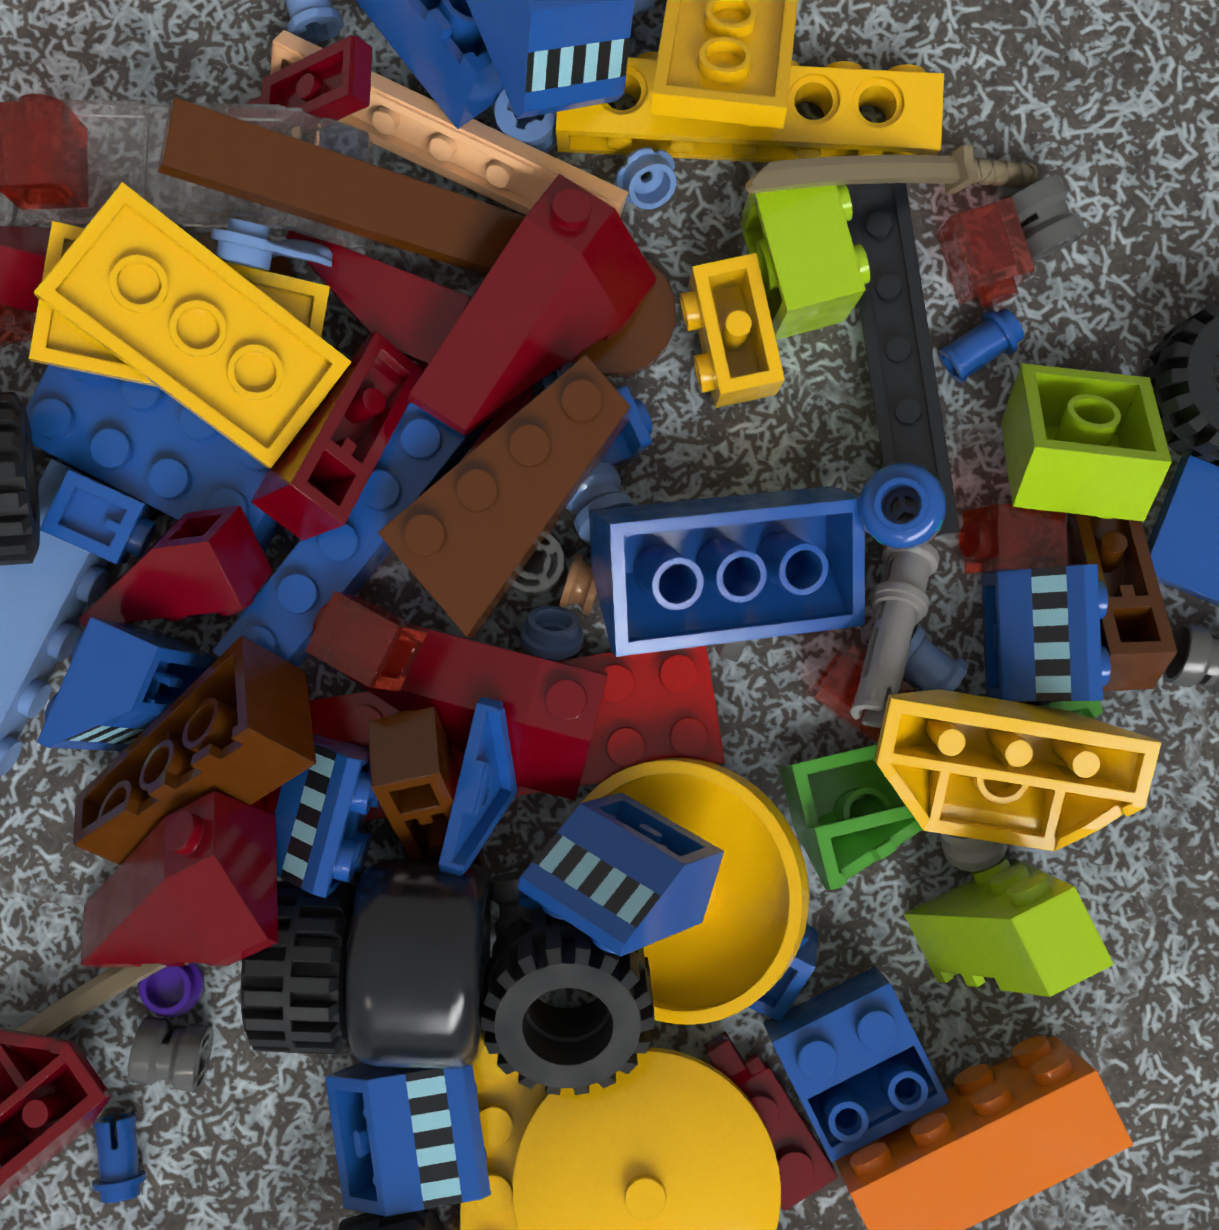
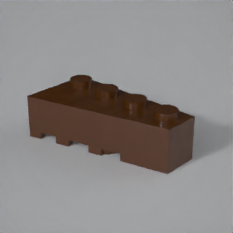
(500, 502)
(230, 732)

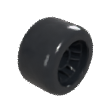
(418, 965)

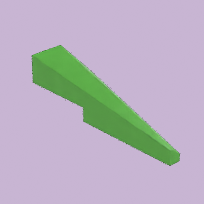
(852, 813)

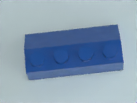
(728, 568)

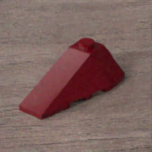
(547, 299)
(545, 704)
(189, 891)

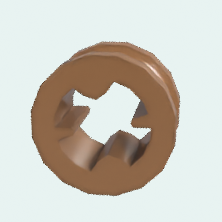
(579, 586)

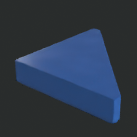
(483, 788)

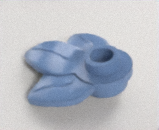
(249, 246)

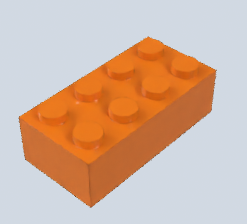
(990, 1147)

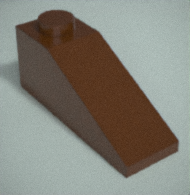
(1136, 619)
(415, 779)

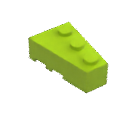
(1011, 928)

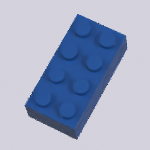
(145, 446)

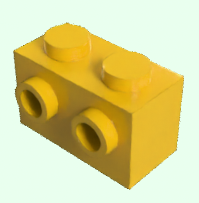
(734, 331)

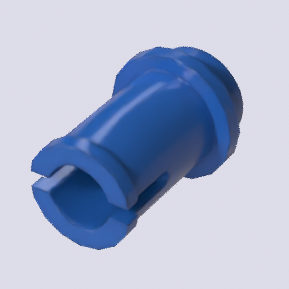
(982, 344)
(118, 1159)

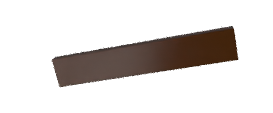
(332, 188)

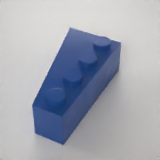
(442, 51)

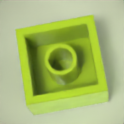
(805, 256)
(1084, 442)

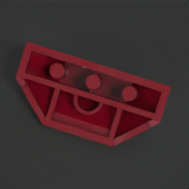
(45, 1102)

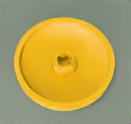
(756, 900)
(648, 1153)

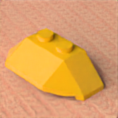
(1011, 768)

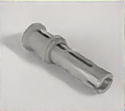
(898, 606)

